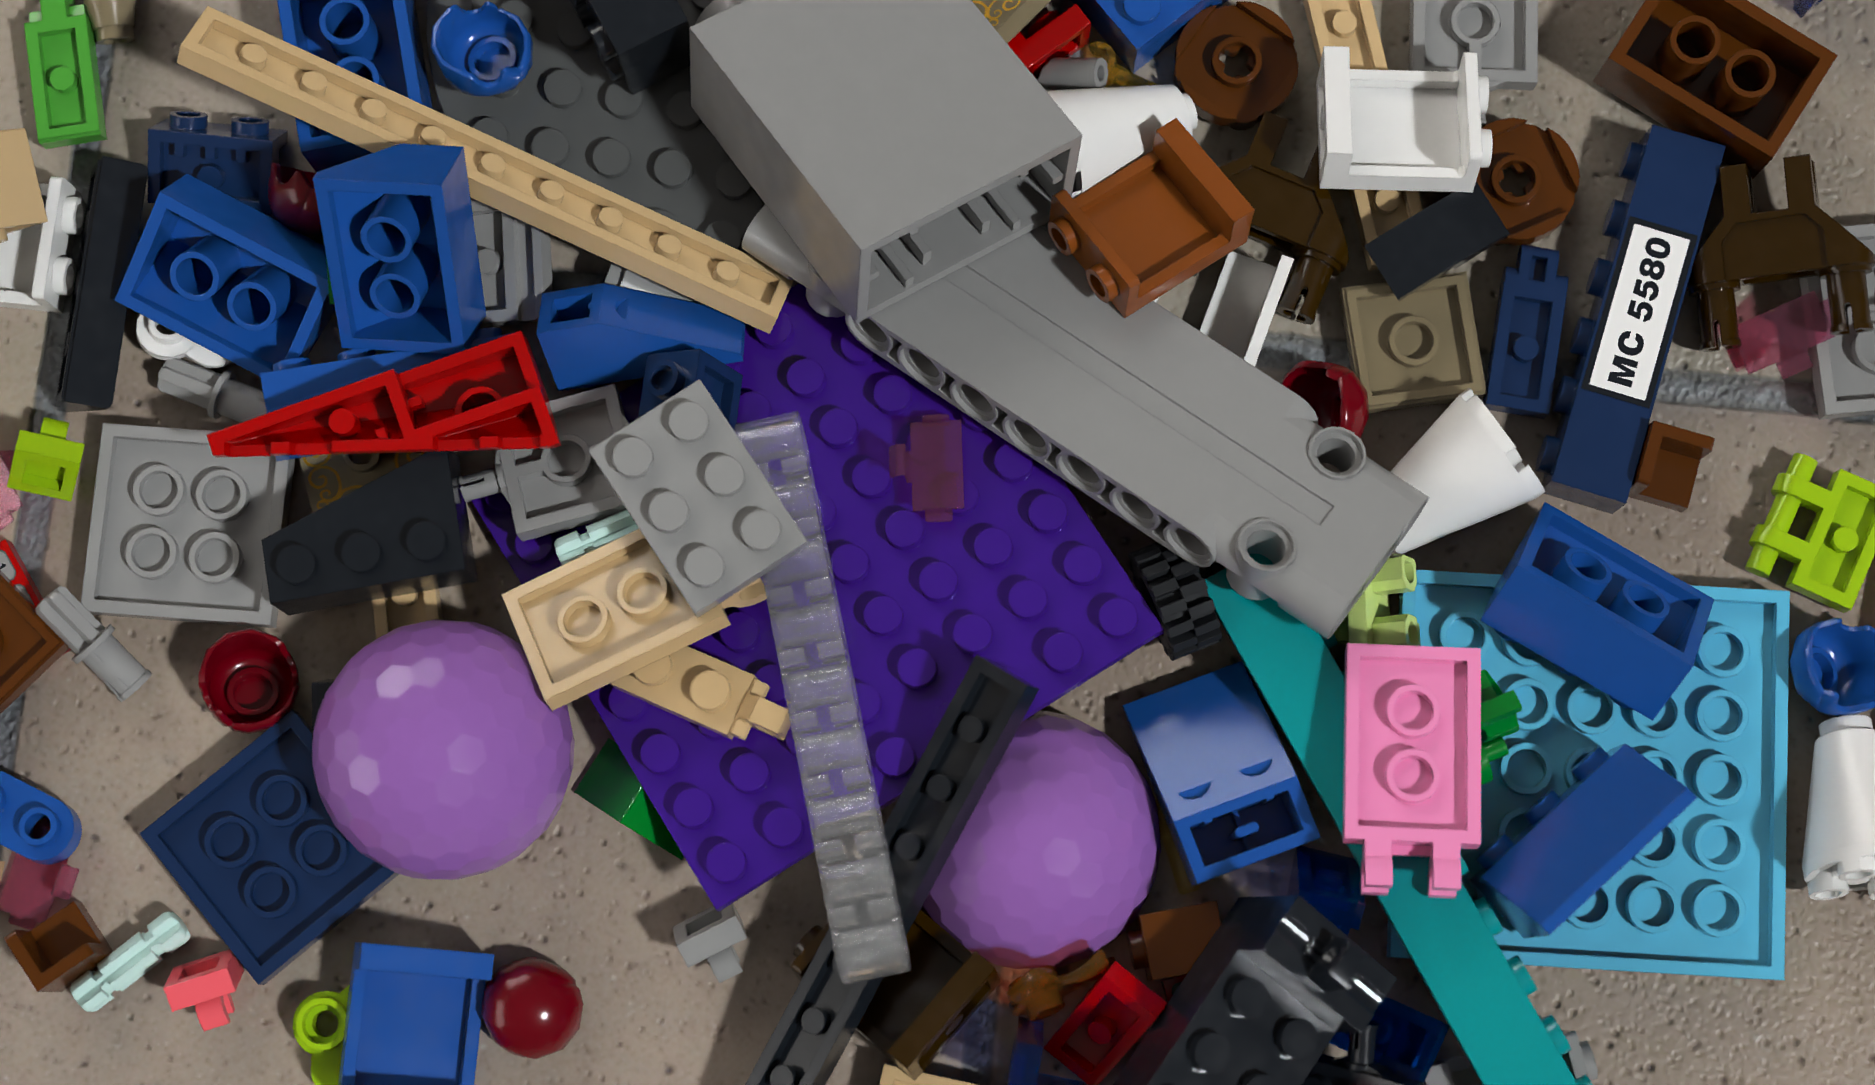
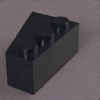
(376, 542)

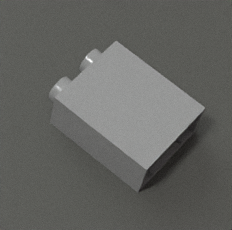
(881, 134)

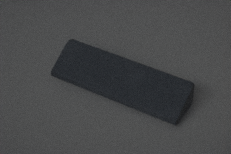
(104, 255)

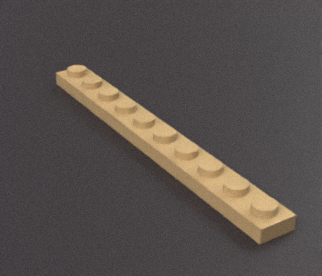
(495, 170)

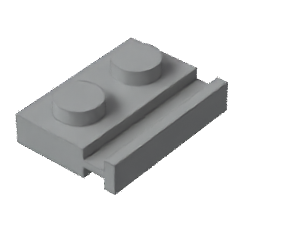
(512, 266)

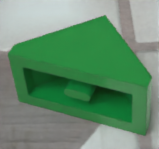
(617, 792)

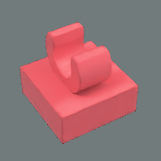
(207, 986)

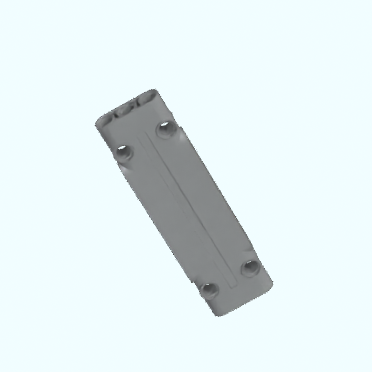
(1140, 419)

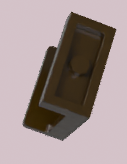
(919, 1008)

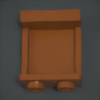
(1152, 222)

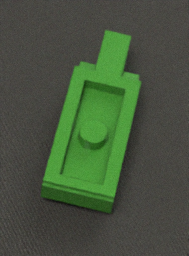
(64, 75)

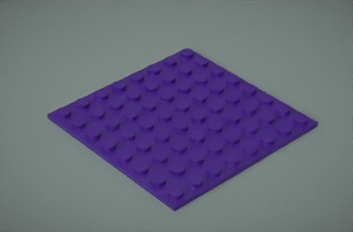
(918, 599)

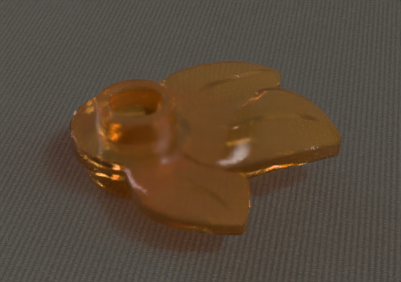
(1042, 988)

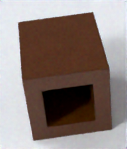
(1172, 939)

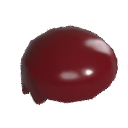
(294, 199)
(1332, 393)
(248, 680)
(532, 1007)

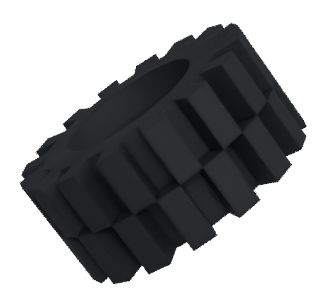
(1177, 600)

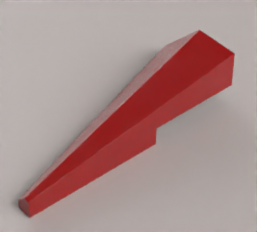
(457, 403)

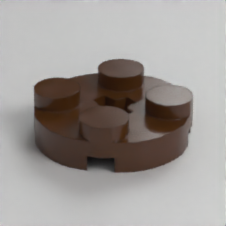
(1227, 30)
(1552, 177)

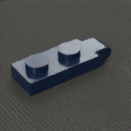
(1526, 334)

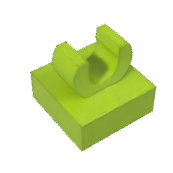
(46, 461)

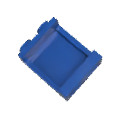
(413, 1015)

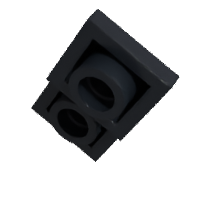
(1436, 240)

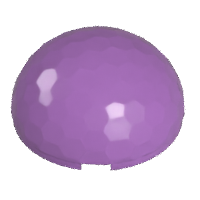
(441, 751)
(1051, 850)

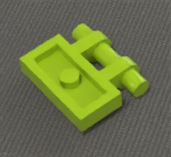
(1840, 540)

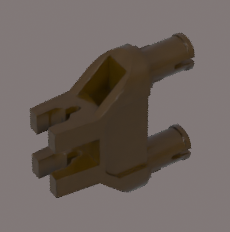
(1291, 217)
(1774, 248)

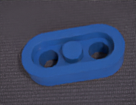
(19, 812)

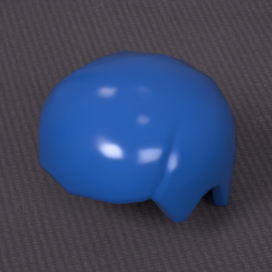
(482, 49)
(1835, 667)

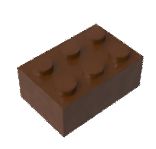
(1717, 73)

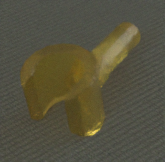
(1116, 73)

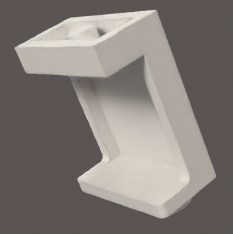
(1401, 126)
(38, 259)

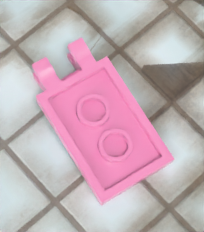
(1412, 760)

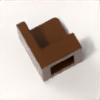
(1669, 465)
(59, 948)

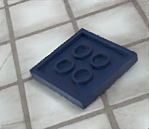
(265, 853)

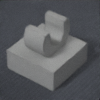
(712, 937)

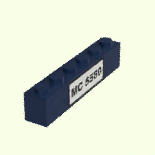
(1630, 320)

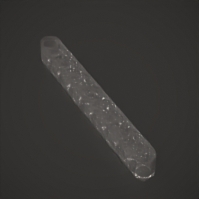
(828, 720)

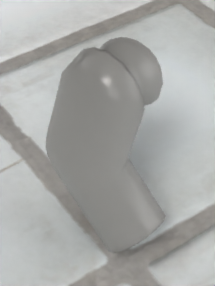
(1073, 73)

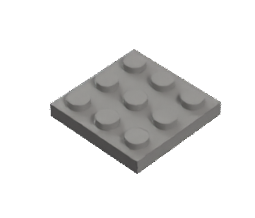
(182, 528)

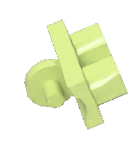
(1370, 617)

